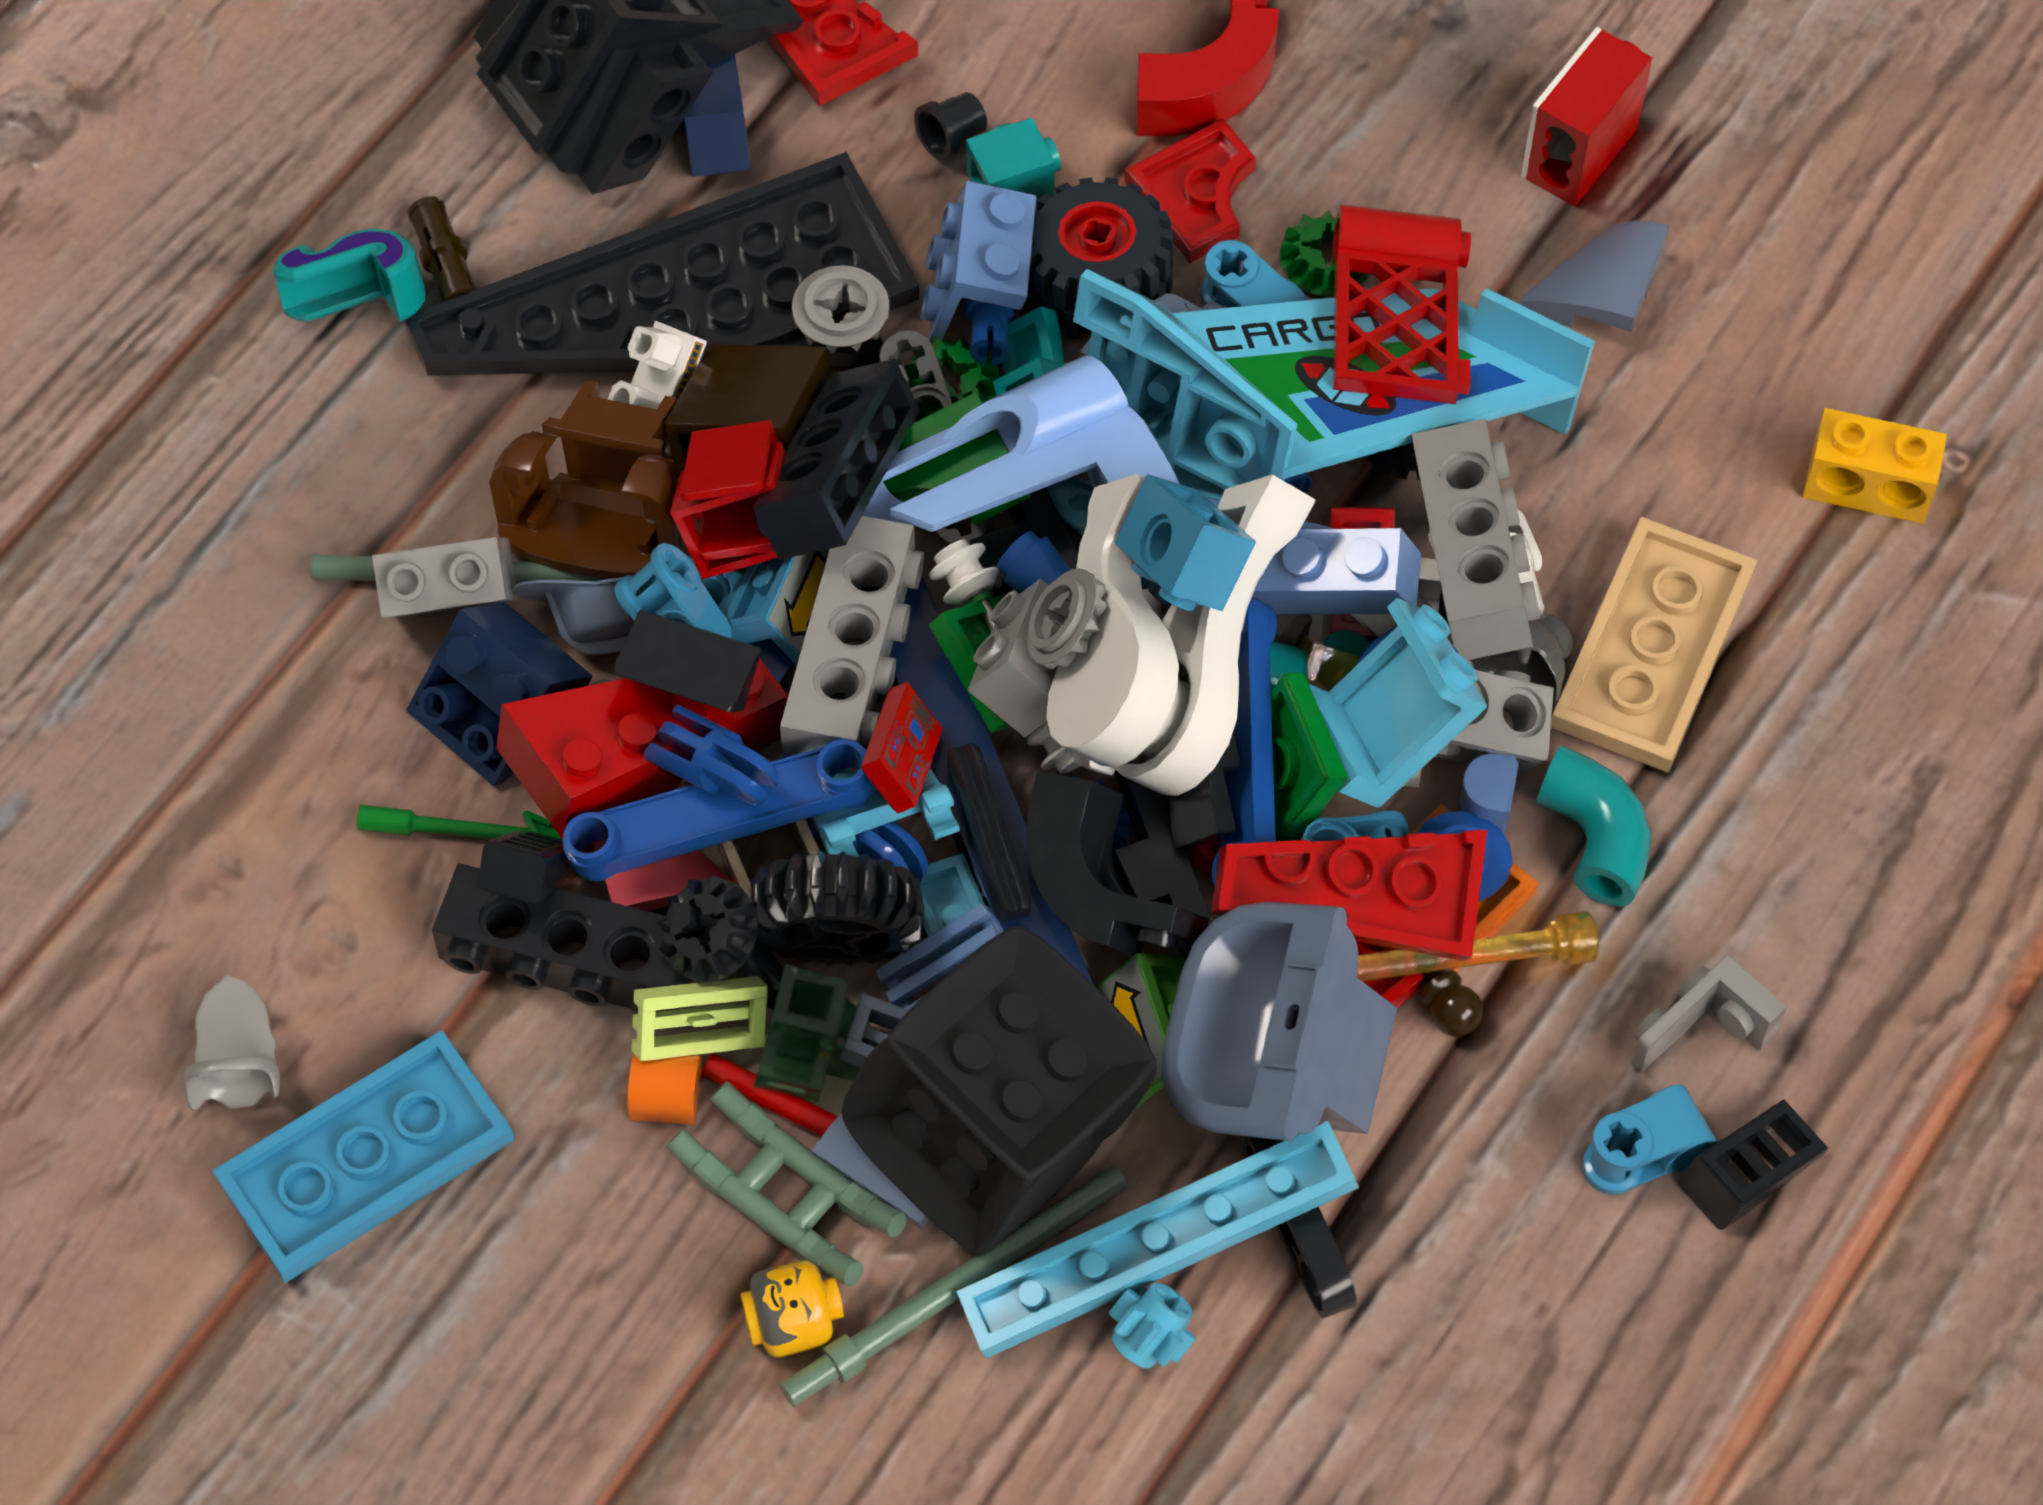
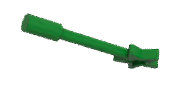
(406, 822)

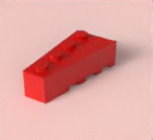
(588, 743)

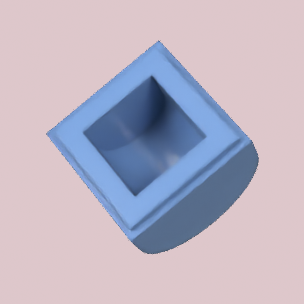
(1489, 788)

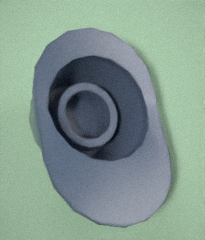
(584, 612)

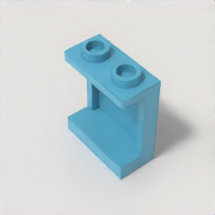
(1399, 704)

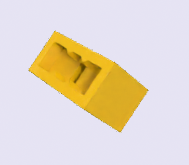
(1874, 465)

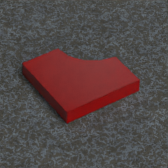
(1196, 186)

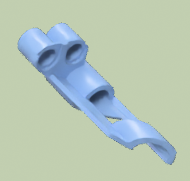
(1052, 429)

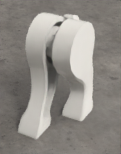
(1154, 691)

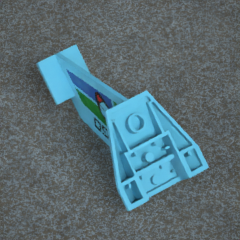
(1254, 390)

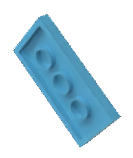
(363, 1156)

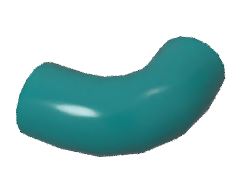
(1611, 821)

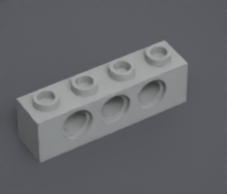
(1473, 541)
(877, 556)

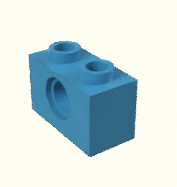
(1184, 544)

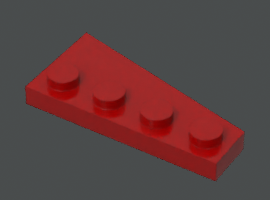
(841, 47)
(1396, 890)

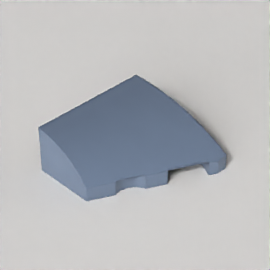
(1604, 277)

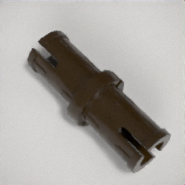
(441, 250)

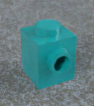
(1014, 159)

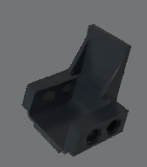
(612, 77)

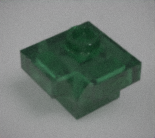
(806, 1034)

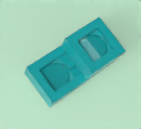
(1033, 349)

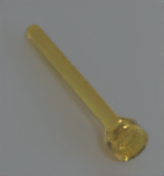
(1568, 939)

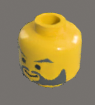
(791, 1308)

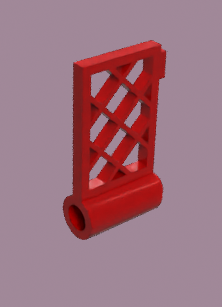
(1398, 251)

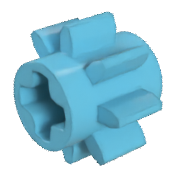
(1152, 1325)

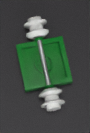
(966, 628)

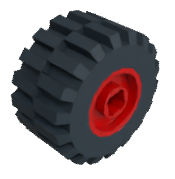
(1102, 231)

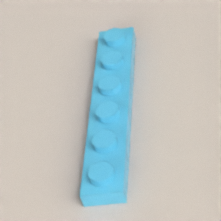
(1156, 1239)

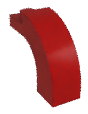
(1216, 82)

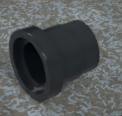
(948, 124)

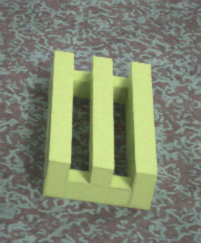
(649, 1000)

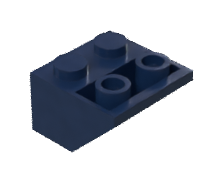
(482, 663)

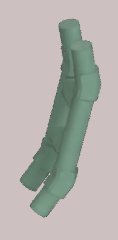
(779, 1149)

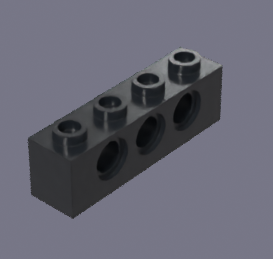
(837, 459)
(530, 960)

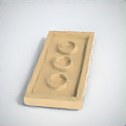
(1653, 644)

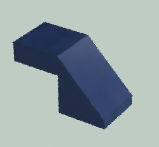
(717, 124)

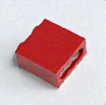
(1586, 116)

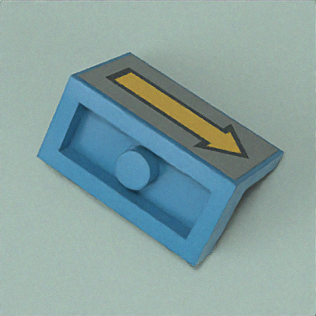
(777, 601)

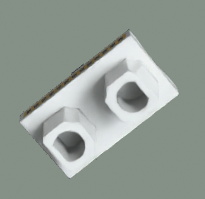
(664, 367)

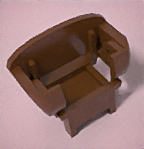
(609, 504)

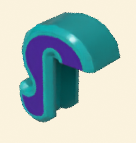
(349, 274)

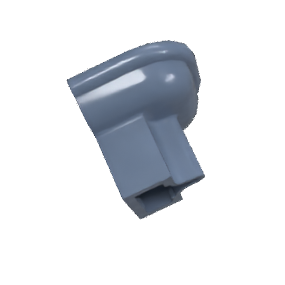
(1276, 1026)

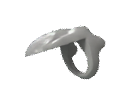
(232, 1049)

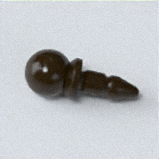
(1454, 1007)

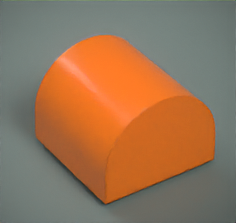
(665, 1089)

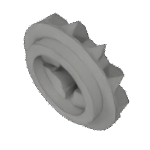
(820, 296)
(1071, 597)

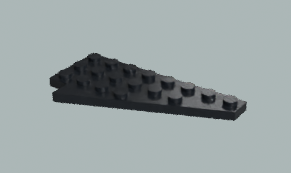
(708, 272)

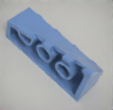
(1337, 572)

